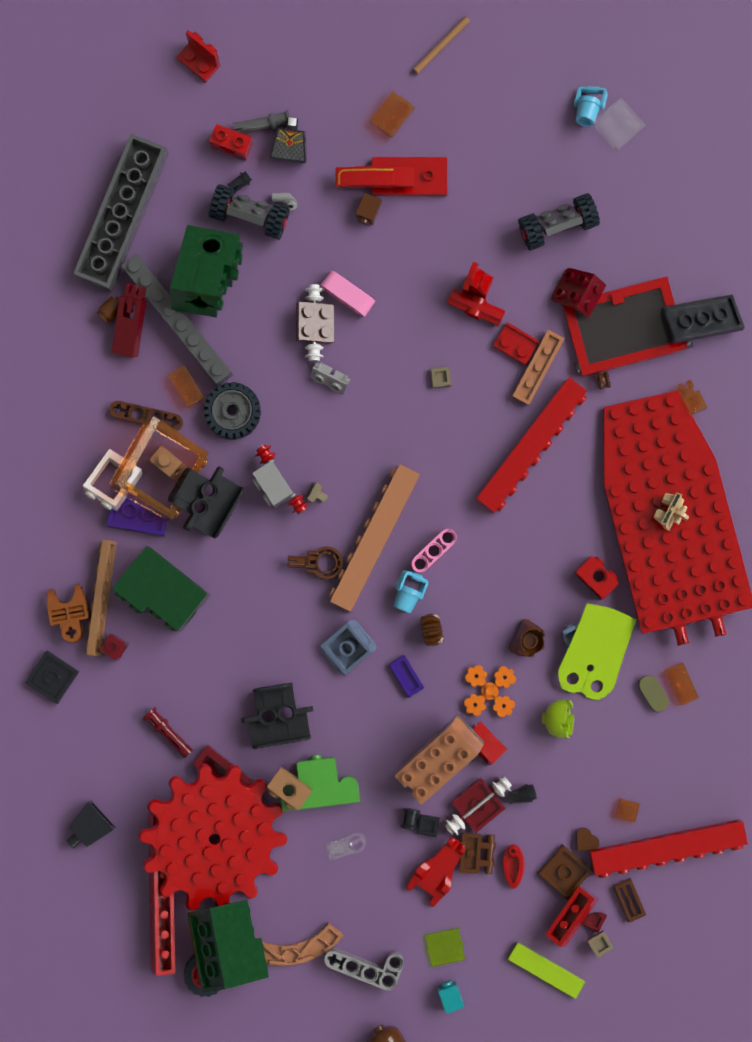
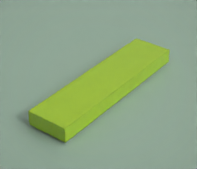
(546, 970)

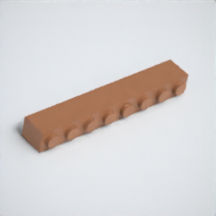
(375, 537)

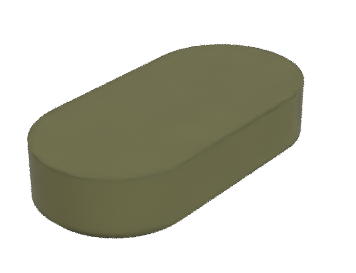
(653, 693)

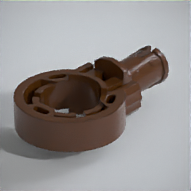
(304, 562)

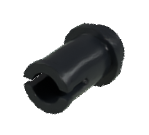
(240, 181)

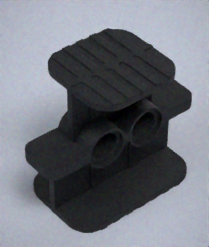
(216, 507)
(280, 729)

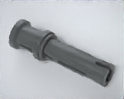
(272, 121)

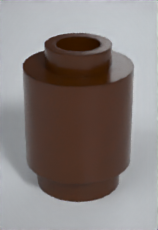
(108, 309)

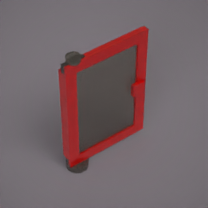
(623, 328)

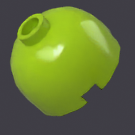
(559, 719)

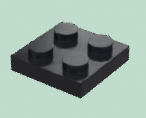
(52, 677)

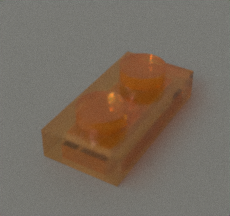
(186, 386)
(681, 683)

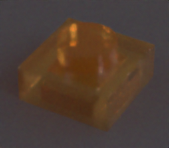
(627, 810)

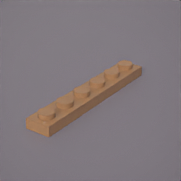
(101, 598)

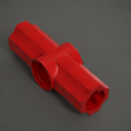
(475, 307)

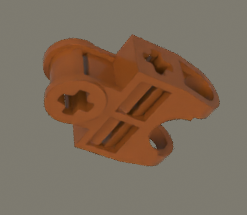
(70, 621)

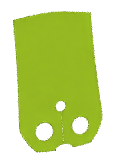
(599, 642)

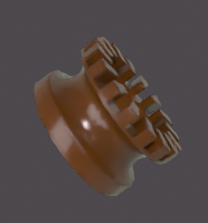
(603, 380)

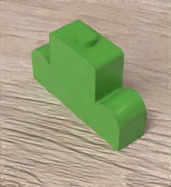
(323, 778)

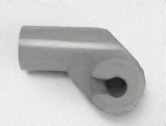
(286, 198)

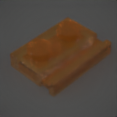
(392, 114)

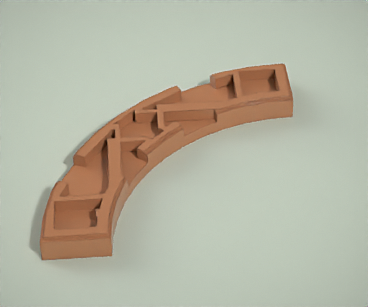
(303, 951)

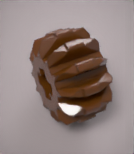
(432, 629)

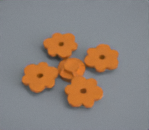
(490, 691)

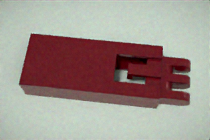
(129, 330)
(218, 764)

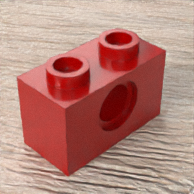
(231, 142)
(585, 574)

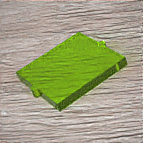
(445, 947)

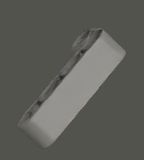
(363, 964)

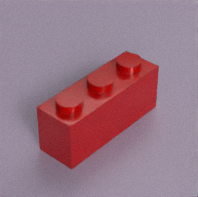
(571, 917)

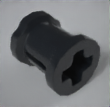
(410, 819)

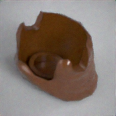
(527, 640)

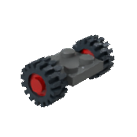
(249, 210)
(558, 220)

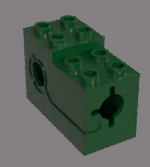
(205, 270)
(160, 586)
(226, 946)

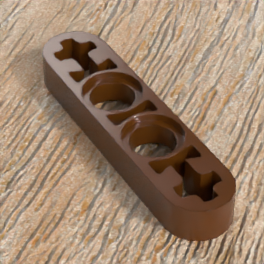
(147, 412)

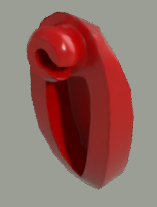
(513, 865)

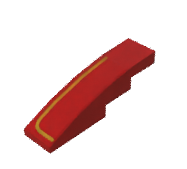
(374, 177)

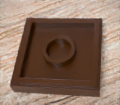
(564, 872)

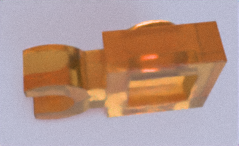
(692, 400)

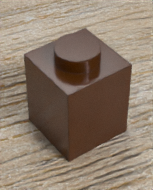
(368, 209)

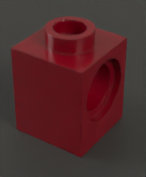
(114, 647)

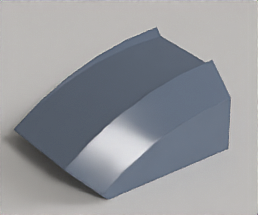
(348, 647)

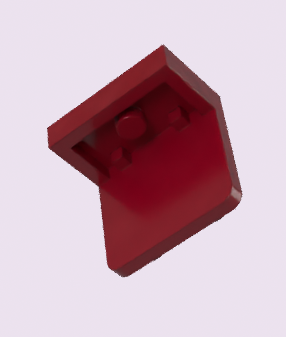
(579, 290)

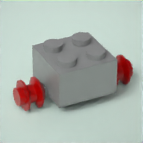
(273, 483)

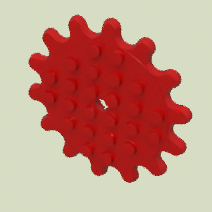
(195, 814)

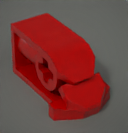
(477, 282)

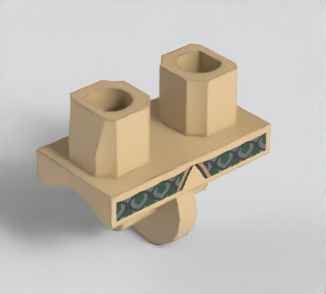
(675, 510)

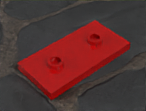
(429, 176)

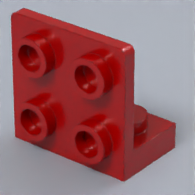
(199, 57)

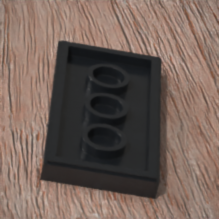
(702, 318)

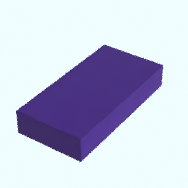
(406, 676)

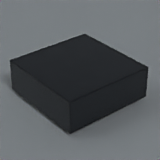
(428, 825)

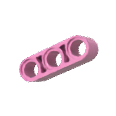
(347, 293)
(438, 542)

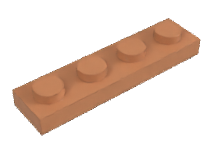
(538, 367)

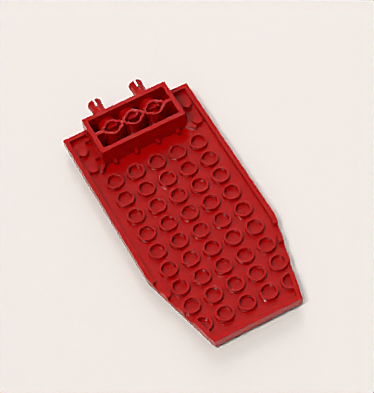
(696, 565)

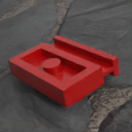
(516, 343)

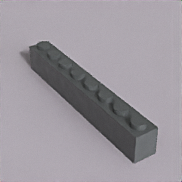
(177, 321)

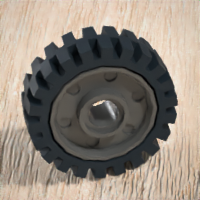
(221, 400)

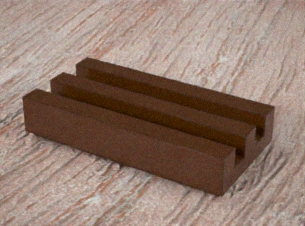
(623, 885)

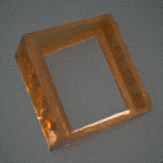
(119, 481)

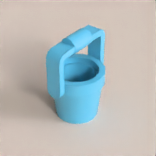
(589, 106)
(406, 596)

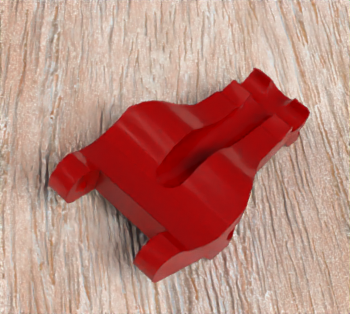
(436, 872)

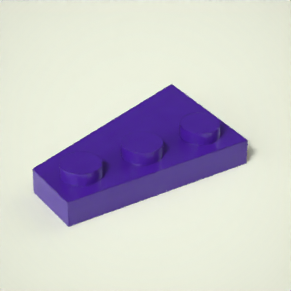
(136, 518)

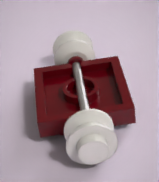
(478, 805)

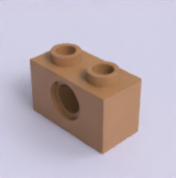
(301, 790)

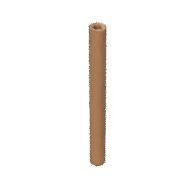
(441, 45)

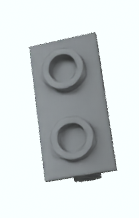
(337, 382)

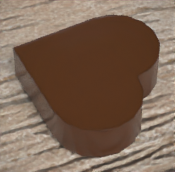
(586, 840)

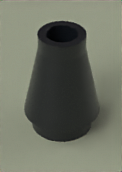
(522, 794)

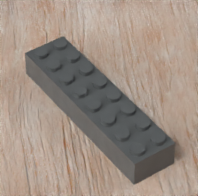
(121, 212)

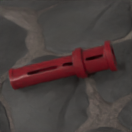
(161, 725)

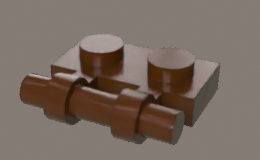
(470, 860)

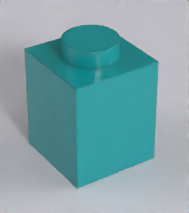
(450, 996)

